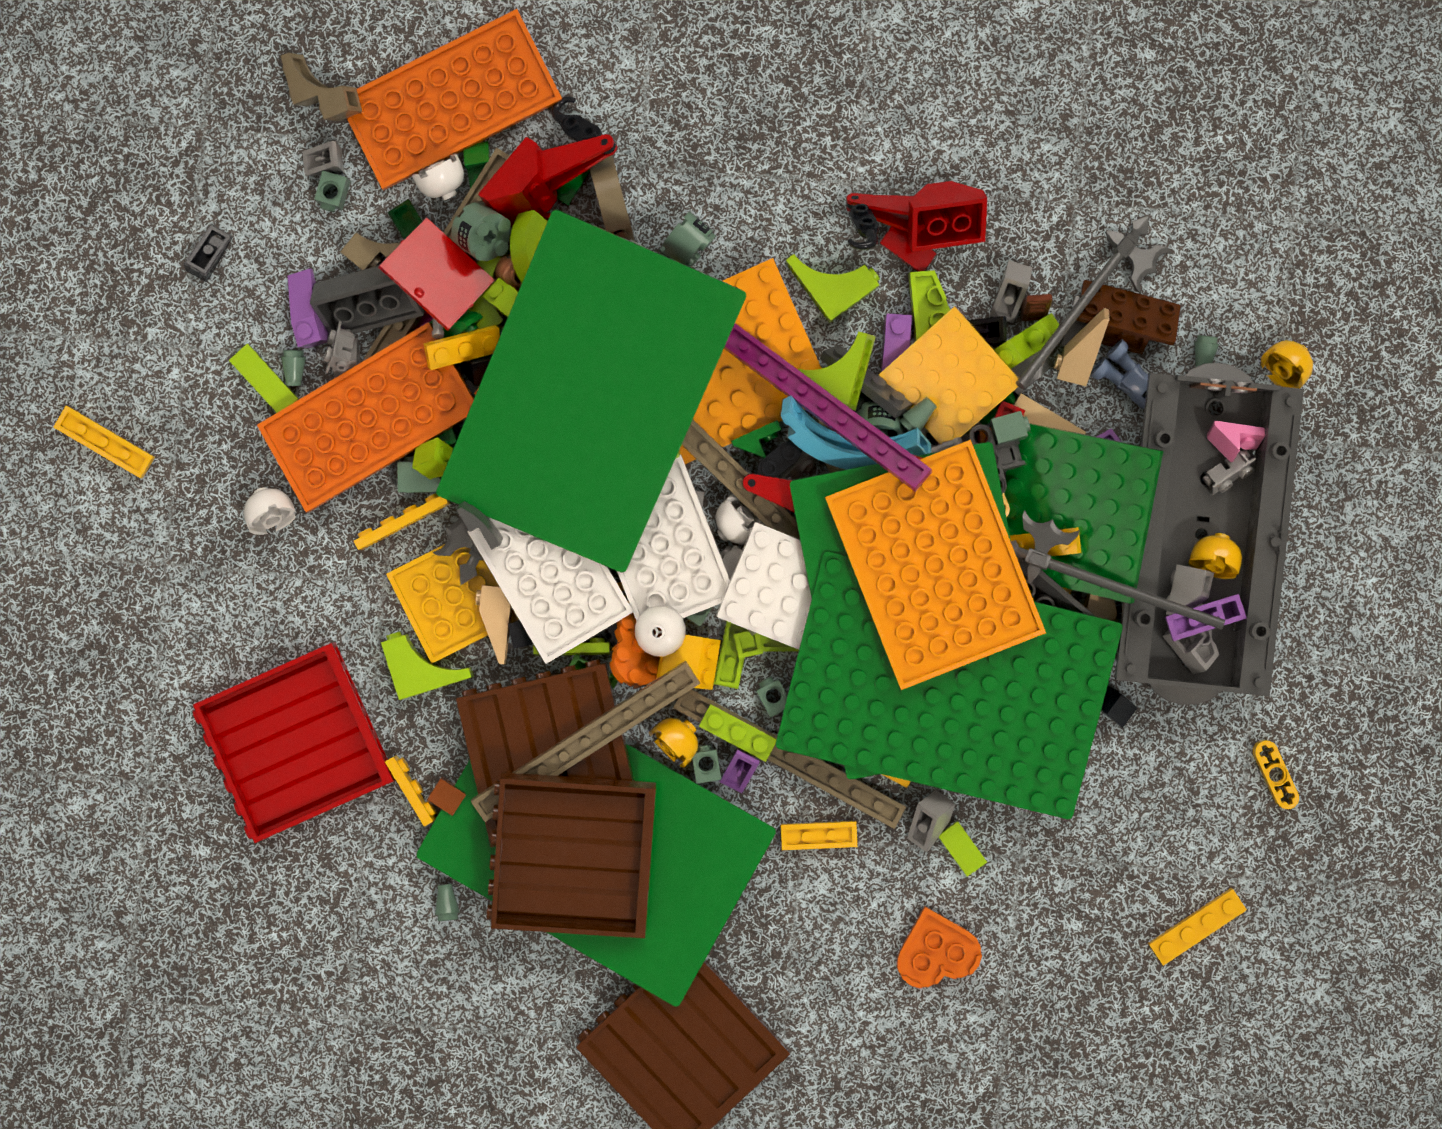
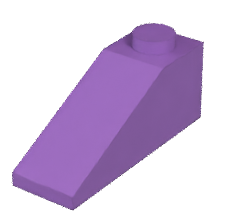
(305, 322)
(895, 337)
(1226, 608)

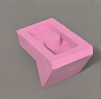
(1231, 437)

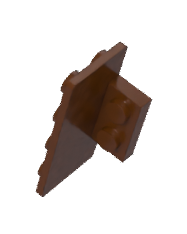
(1133, 317)

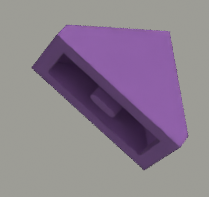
(739, 770)

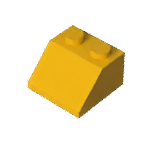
(701, 656)

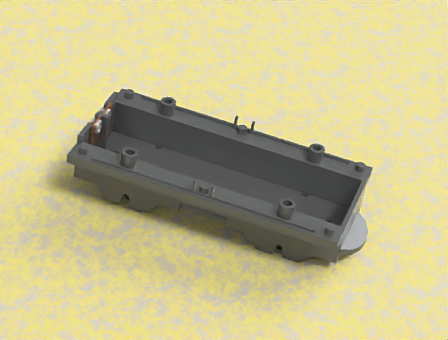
(1250, 513)

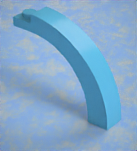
(833, 448)

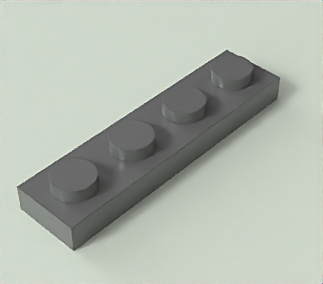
(873, 386)

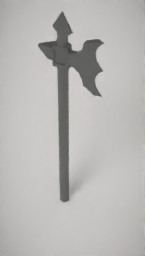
(1124, 246)
(1048, 535)
(458, 538)

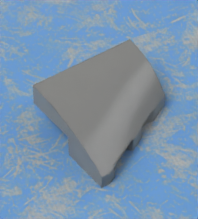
(1195, 651)

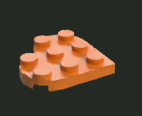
(629, 661)
(936, 950)

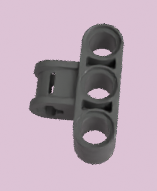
(1002, 453)

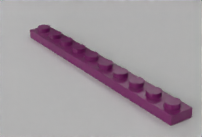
(827, 408)

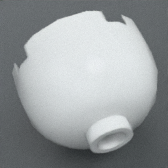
(441, 178)
(267, 509)
(734, 521)
(672, 631)

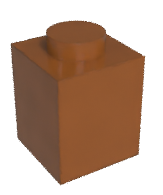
(446, 796)

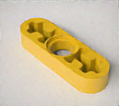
(1276, 794)

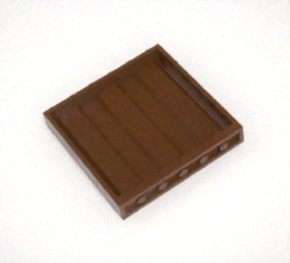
(524, 719)
(571, 855)
(684, 1060)

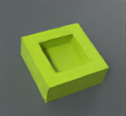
(747, 644)

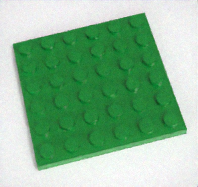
(1092, 486)

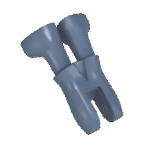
(1132, 382)

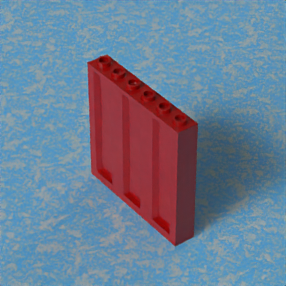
(293, 742)

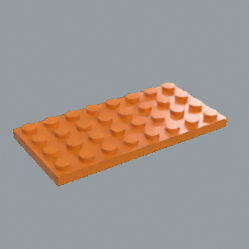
(452, 99)
(365, 419)

